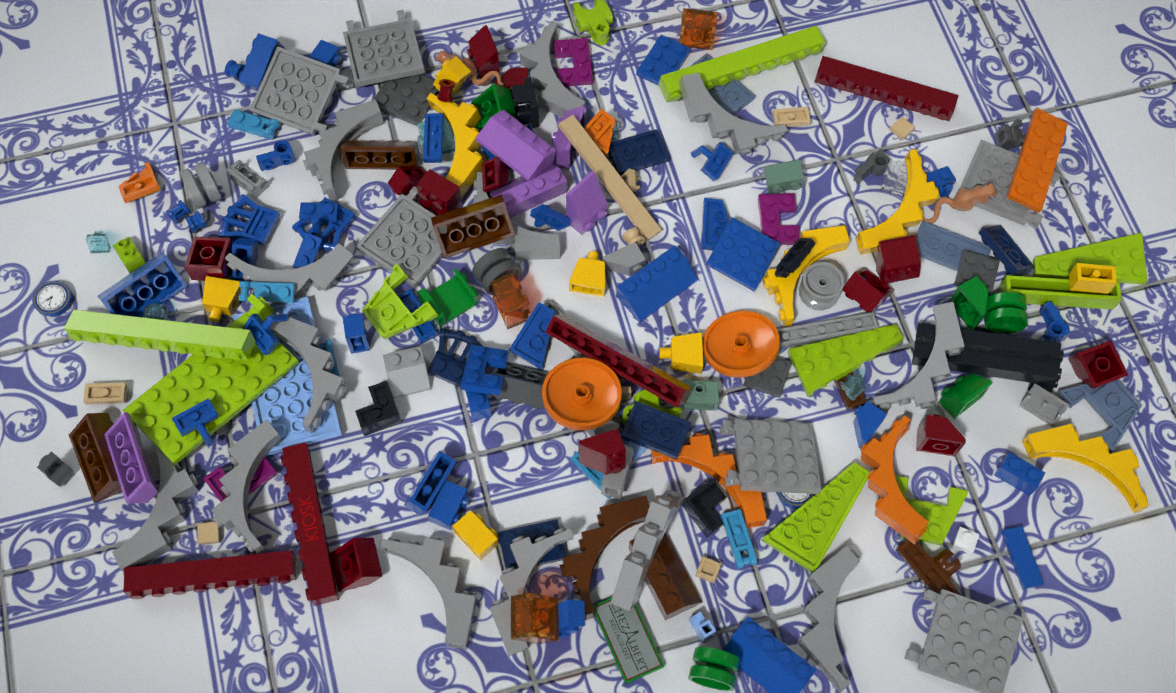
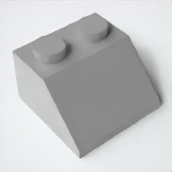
(406, 372)

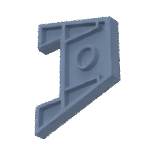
(1112, 403)

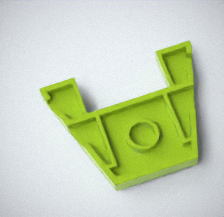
(389, 313)
(939, 516)

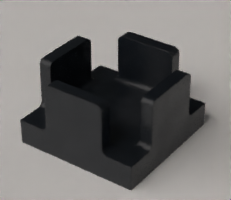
(525, 94)

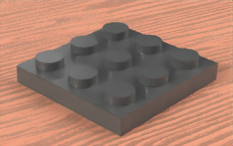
(406, 97)

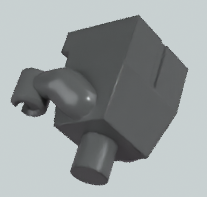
(1010, 136)

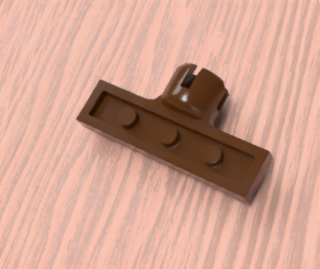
(932, 571)

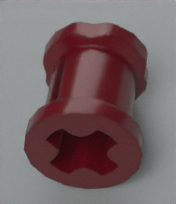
(446, 88)

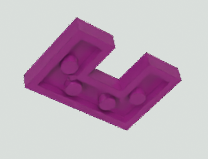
(579, 51)
(769, 208)
(262, 475)

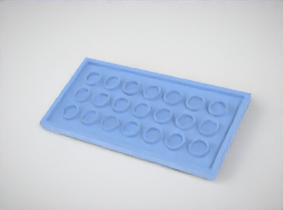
(291, 396)

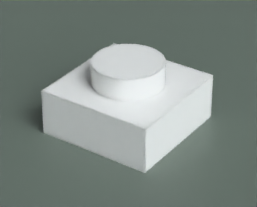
(965, 540)

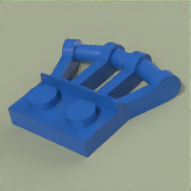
(344, 219)
(260, 222)

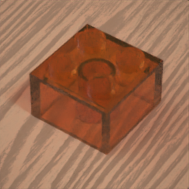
(698, 28)
(510, 301)
(534, 618)

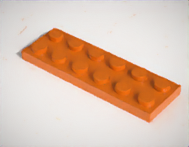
(1037, 160)

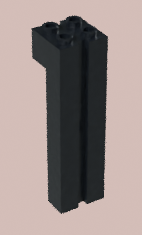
(997, 356)

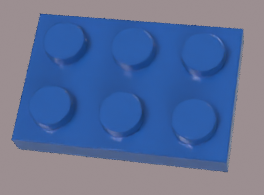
(662, 59)

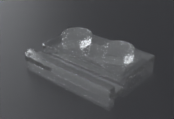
(895, 178)

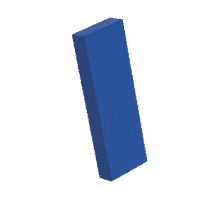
(433, 138)
(423, 331)
(1022, 558)

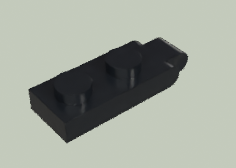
(794, 257)

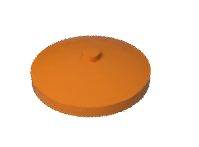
(741, 343)
(581, 394)

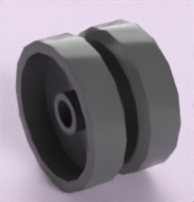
(493, 266)

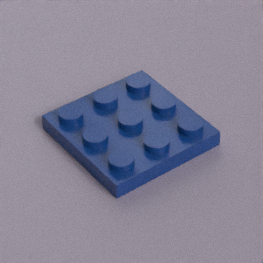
(742, 254)

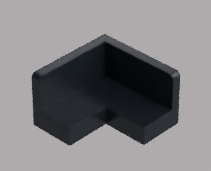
(382, 413)
(700, 506)

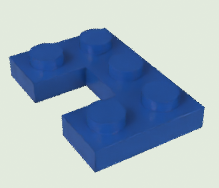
(474, 373)

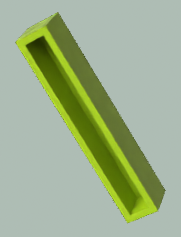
(1043, 290)

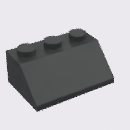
(521, 384)

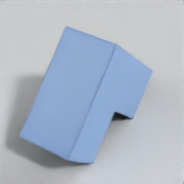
(703, 628)

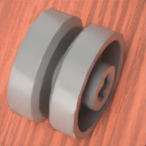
(202, 184)
(821, 286)

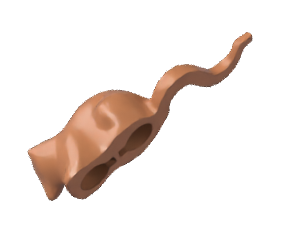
(443, 56)
(964, 199)

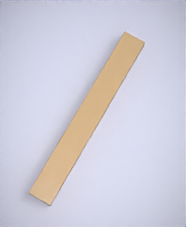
(609, 177)

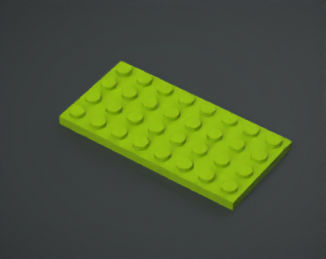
(223, 381)

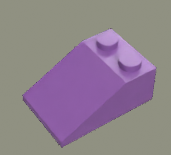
(586, 204)

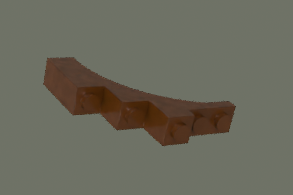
(615, 520)

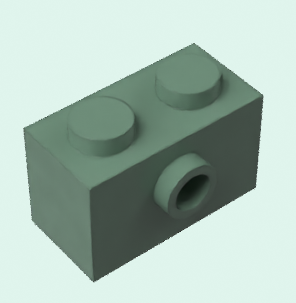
(784, 176)
(702, 396)

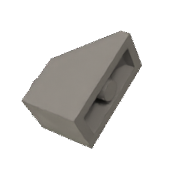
(625, 260)

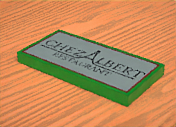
(628, 640)

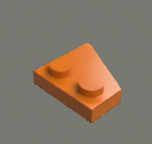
(600, 130)
(139, 184)

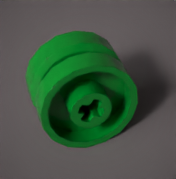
(1006, 313)
(714, 668)

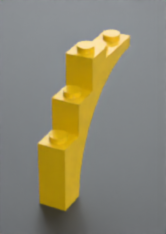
(466, 159)
(917, 194)
(826, 242)
(1094, 453)

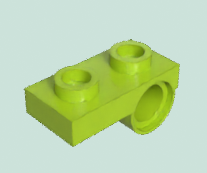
(129, 254)
(259, 307)

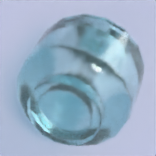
(156, 311)

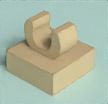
(630, 179)

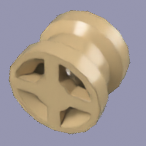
(632, 235)

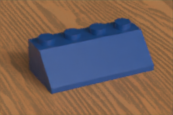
(148, 284)
(656, 284)
(768, 659)

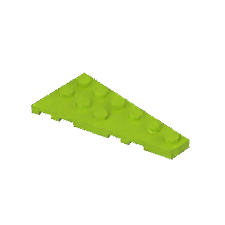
(1123, 253)
(835, 358)
(812, 527)

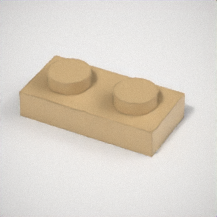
(791, 117)
(105, 393)

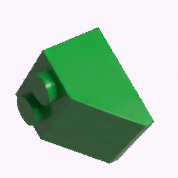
(493, 101)
(971, 301)
(964, 394)

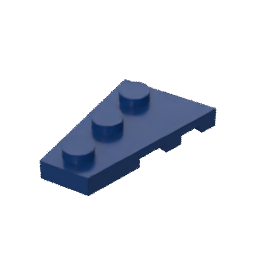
(713, 222)
(532, 339)

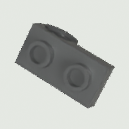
(871, 166)
(55, 469)

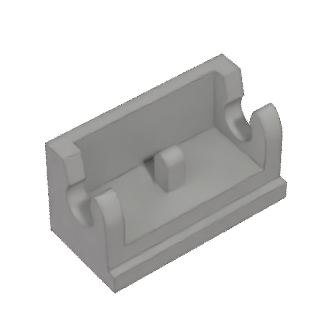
(247, 179)
(1044, 405)

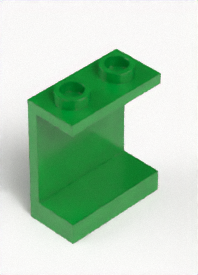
(450, 298)

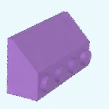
(516, 145)
(524, 195)
(130, 461)

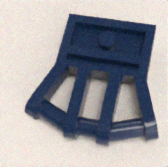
(447, 366)

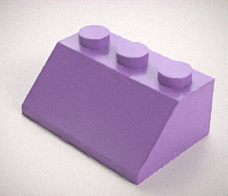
(564, 149)

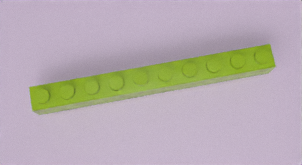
(746, 61)
(160, 335)

